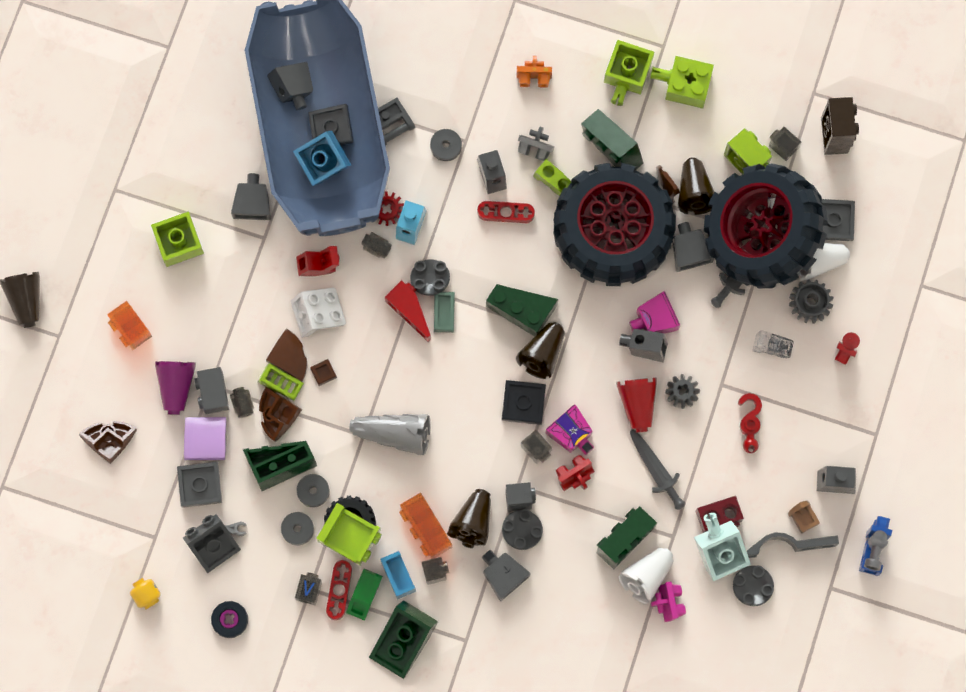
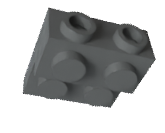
(211, 542)

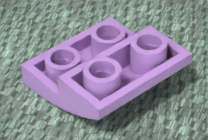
(205, 438)

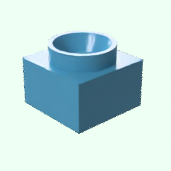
(334, 155)

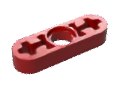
(499, 218)
(336, 574)

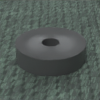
(445, 136)
(308, 482)
(303, 535)

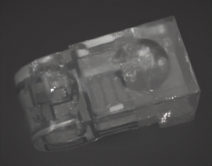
(773, 344)

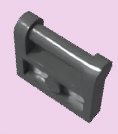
(390, 114)

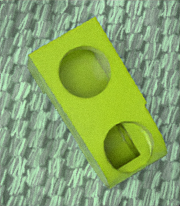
(552, 177)

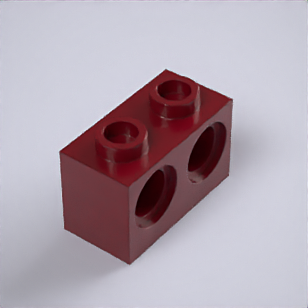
(719, 509)

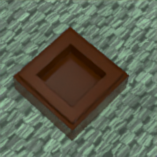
(323, 372)

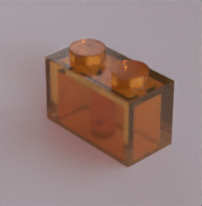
(129, 326)

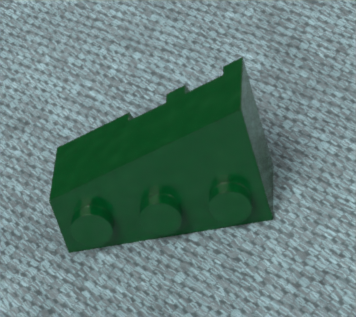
(521, 307)
(279, 463)
(625, 537)

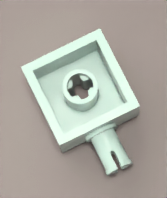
(721, 548)

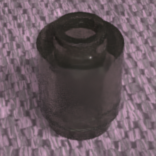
(376, 245)
(242, 402)

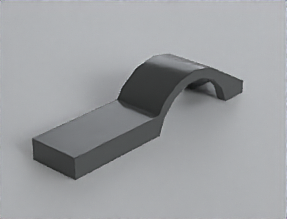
(801, 545)

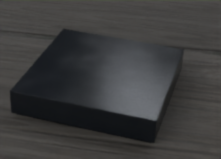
(523, 402)

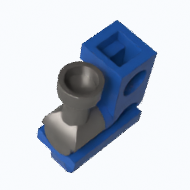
(877, 540)

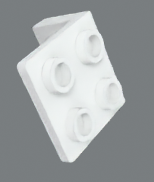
(317, 310)

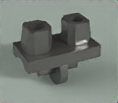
(543, 148)

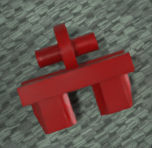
(848, 347)
(576, 476)

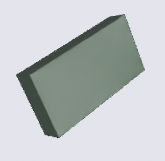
(444, 312)

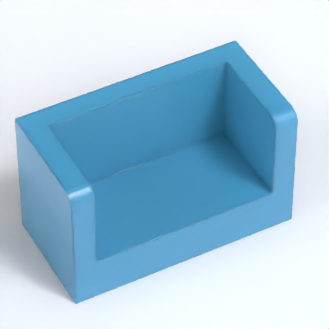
(398, 575)

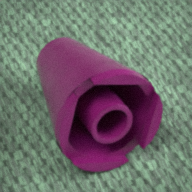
(174, 384)

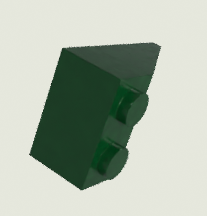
(403, 639)

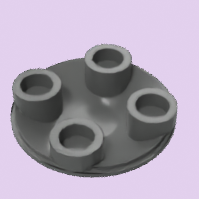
(430, 277)
(522, 529)
(753, 585)

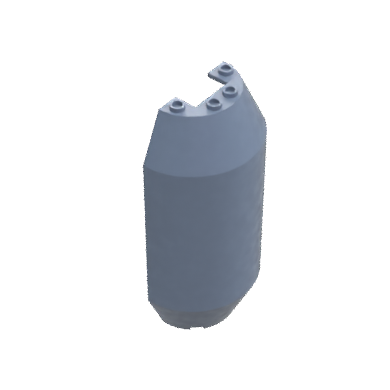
(335, 49)

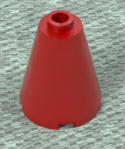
(638, 402)

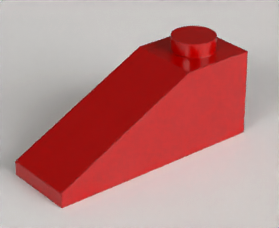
(406, 304)

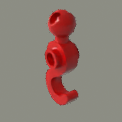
(750, 423)

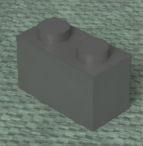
(212, 390)
(519, 496)

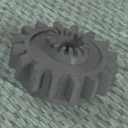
(806, 310)

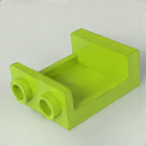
(349, 535)

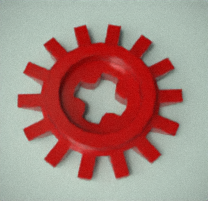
(395, 207)

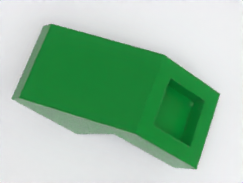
(364, 594)

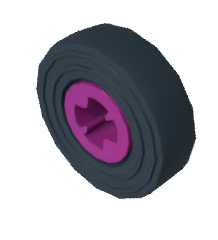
(240, 619)

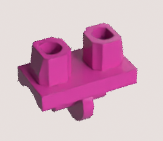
(666, 601)

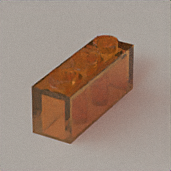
(425, 526)

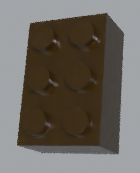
(839, 125)

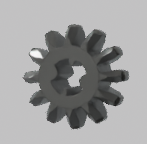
(677, 386)

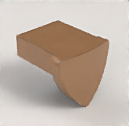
(803, 516)

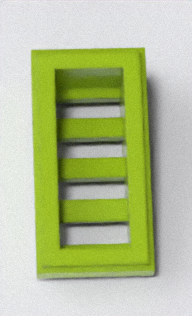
(277, 372)

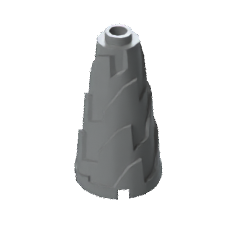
(402, 432)

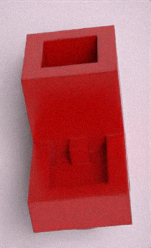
(318, 263)

